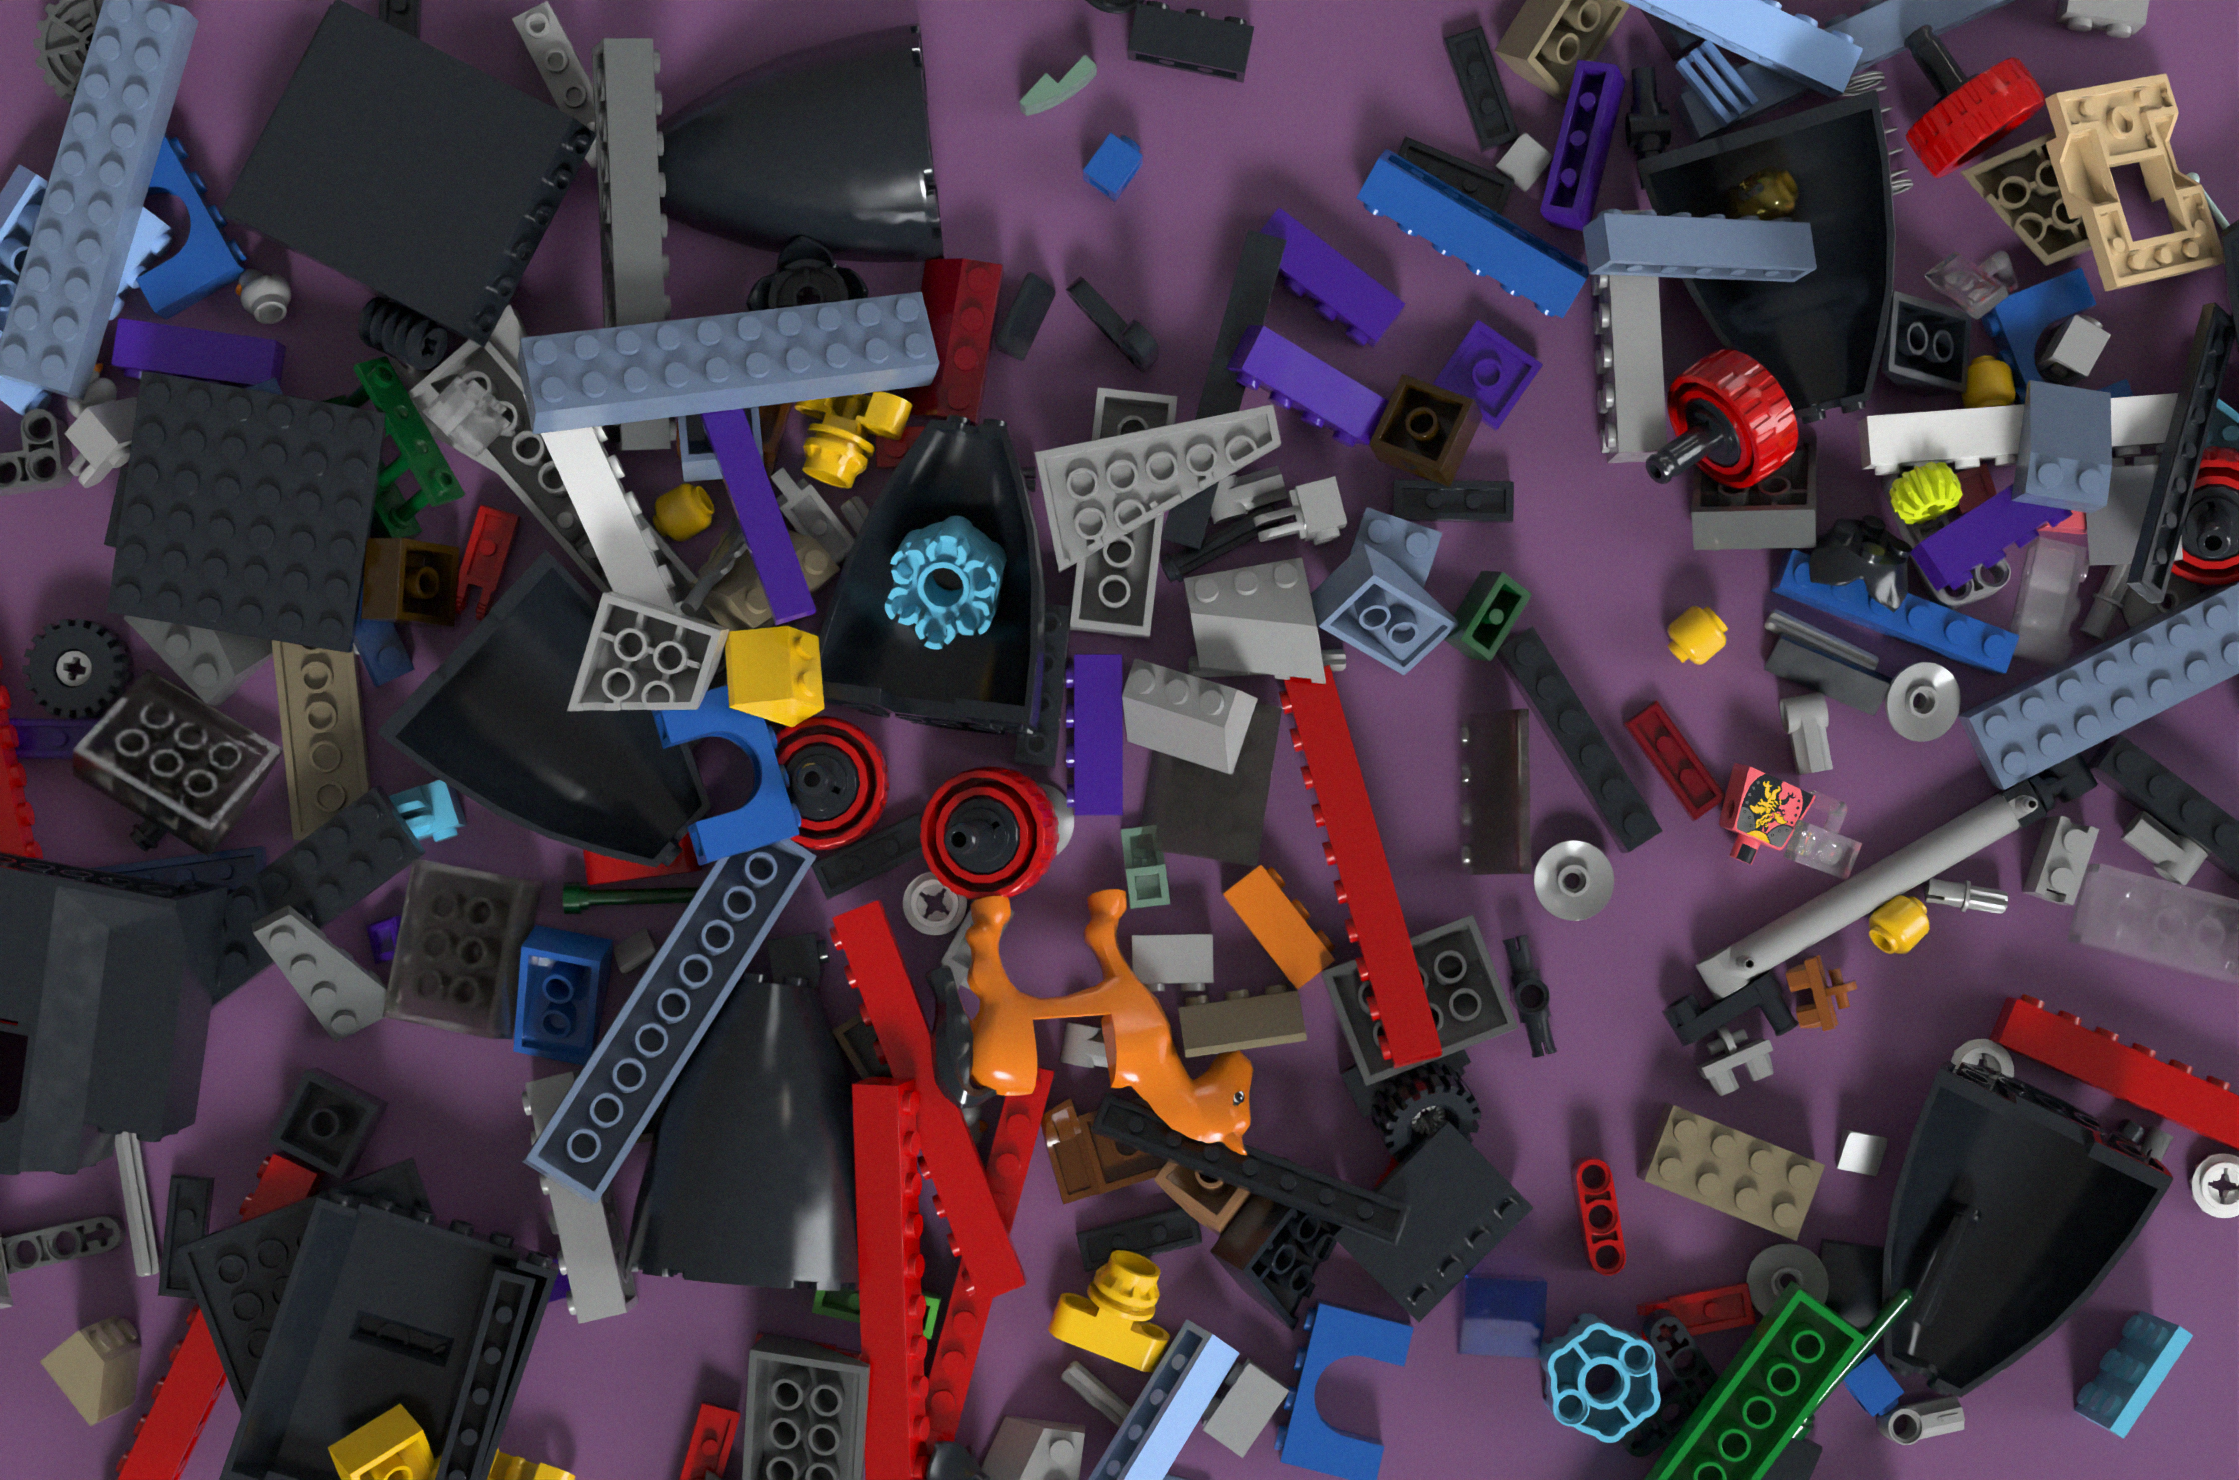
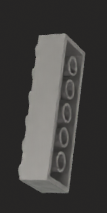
(1630, 366)
(1119, 581)
(588, 1233)

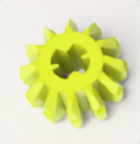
(1925, 493)

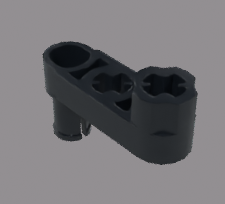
(1693, 1022)

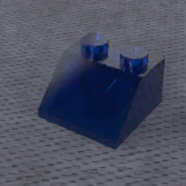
(1502, 1315)

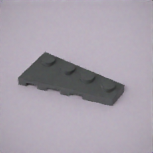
(324, 976)

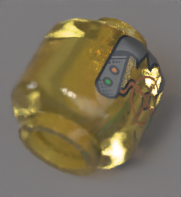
(1767, 194)

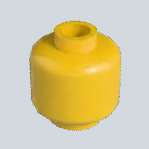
(1988, 384)
(683, 512)
(1696, 635)
(1899, 924)

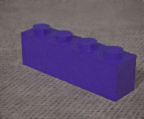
(1583, 145)
(1332, 282)
(196, 354)
(1307, 385)
(1982, 538)
(1097, 735)

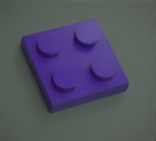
(1489, 372)

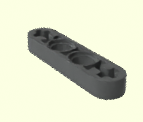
(46, 1248)

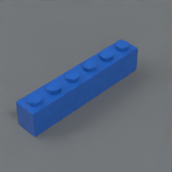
(1473, 234)
(1914, 622)

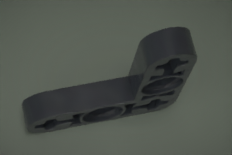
(1129, 338)
(1682, 1392)

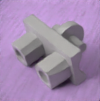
(1719, 1069)

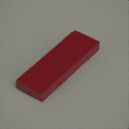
(1674, 760)

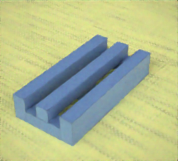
(1727, 71)

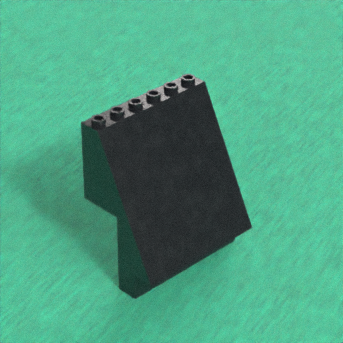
(408, 172)

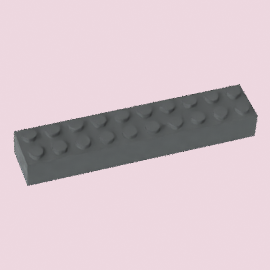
(631, 205)

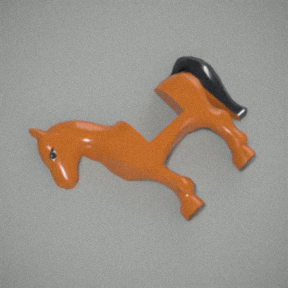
(1000, 1041)

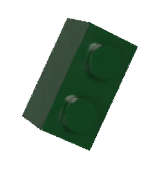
(1487, 615)

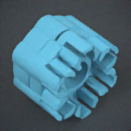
(939, 611)
(1627, 1400)

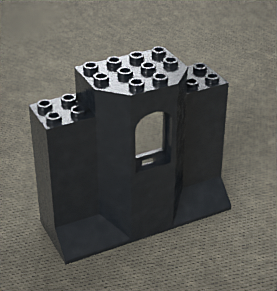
(114, 1006)

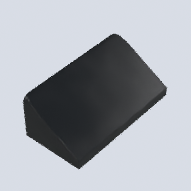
(1025, 317)

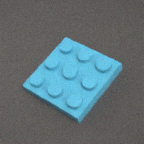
(2132, 1372)

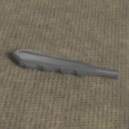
(720, 562)

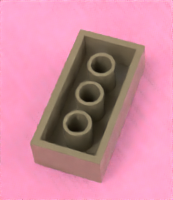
(1731, 1171)

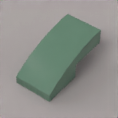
(1049, 93)
(1144, 872)

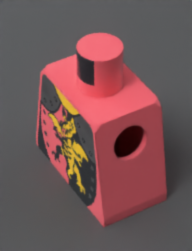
(1761, 811)

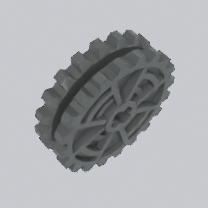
(65, 43)

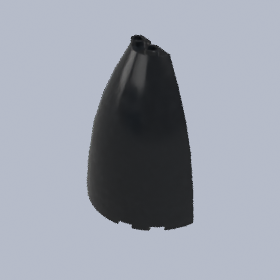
(813, 149)
(1830, 325)
(977, 680)
(503, 734)
(755, 1152)
(2055, 1219)

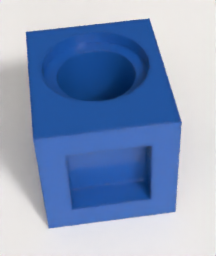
(1113, 166)
(1873, 1386)

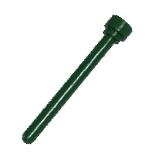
(581, 897)
(1872, 1333)

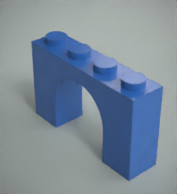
(208, 257)
(2023, 317)
(767, 813)
(1335, 1334)

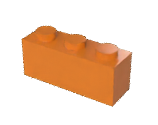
(1280, 925)

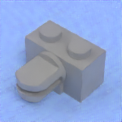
(103, 438)
(1315, 512)

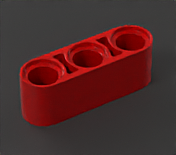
(606, 869)
(1610, 1231)

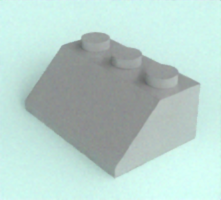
(1186, 715)

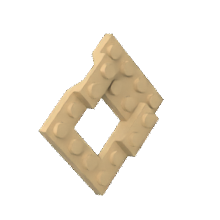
(2120, 127)

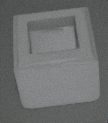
(1525, 162)
(635, 951)
(1861, 1152)

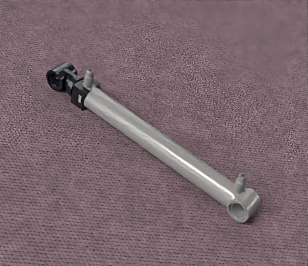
(1894, 875)

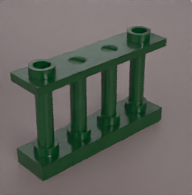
(392, 513)

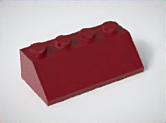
(962, 315)

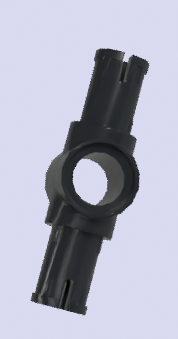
(1647, 123)
(1533, 1017)

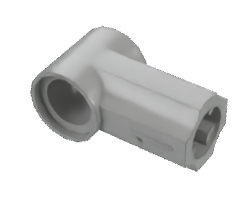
(1247, 492)
(1806, 723)
(2172, 855)
(1083, 1046)
(1924, 1419)

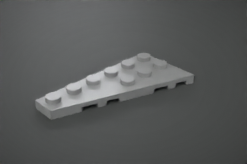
(1125, 480)

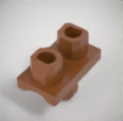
(1822, 1011)

